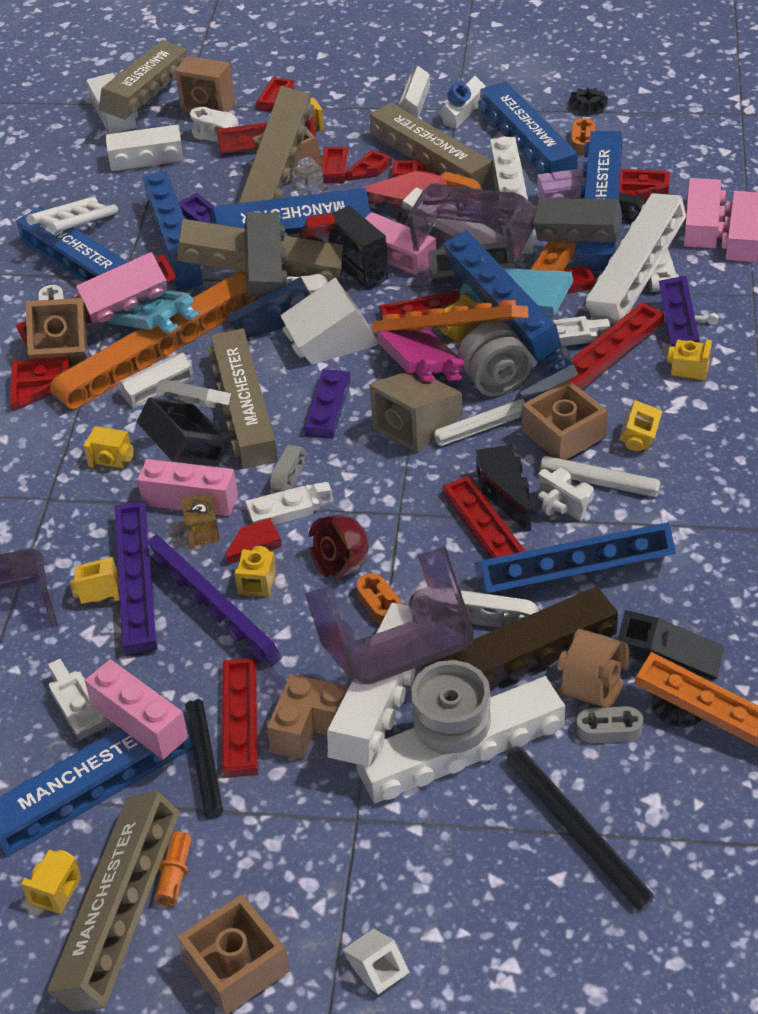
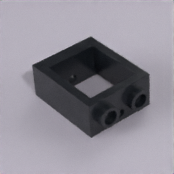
(364, 265)
(183, 432)

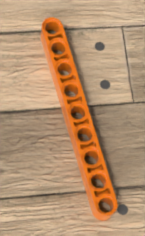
(146, 346)

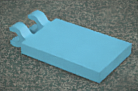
(543, 286)
(157, 312)

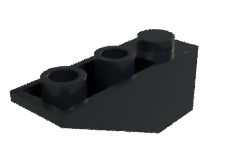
(502, 483)
(678, 645)

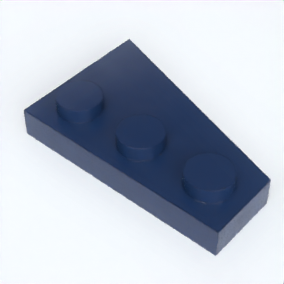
(264, 313)
(549, 373)

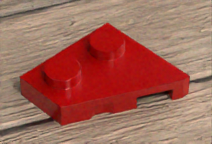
(644, 182)
(33, 379)

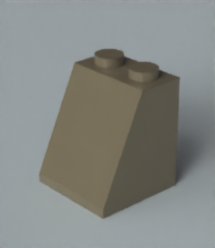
(413, 409)

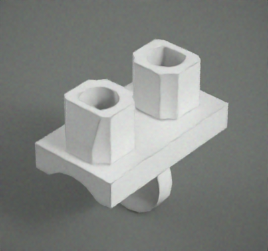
(561, 496)

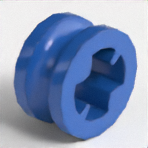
(463, 94)

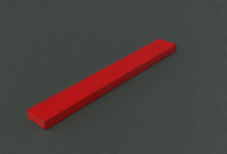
(582, 281)

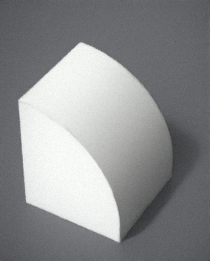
(376, 960)

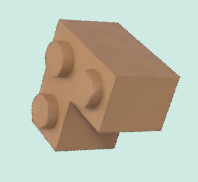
(303, 710)

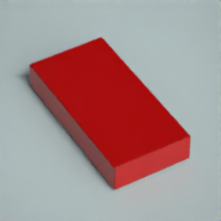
(268, 97)
(334, 164)

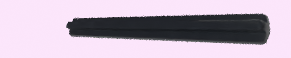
(580, 829)

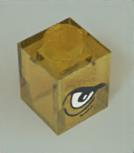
(200, 520)

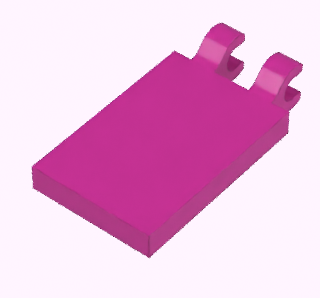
(421, 353)

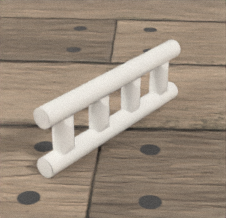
(72, 214)

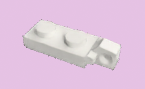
(580, 330)
(289, 503)
(74, 701)

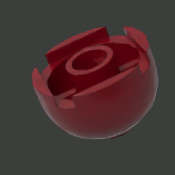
(338, 545)

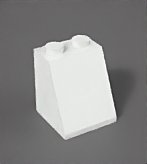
(327, 325)

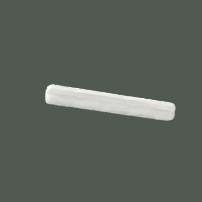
(479, 423)
(603, 476)

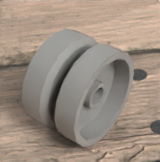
(495, 358)
(451, 706)

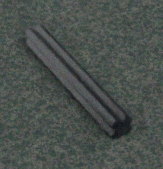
(204, 758)

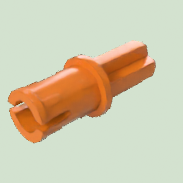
(173, 869)

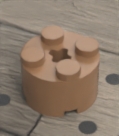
(593, 668)

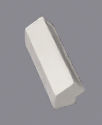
(415, 91)
(455, 116)
(143, 384)

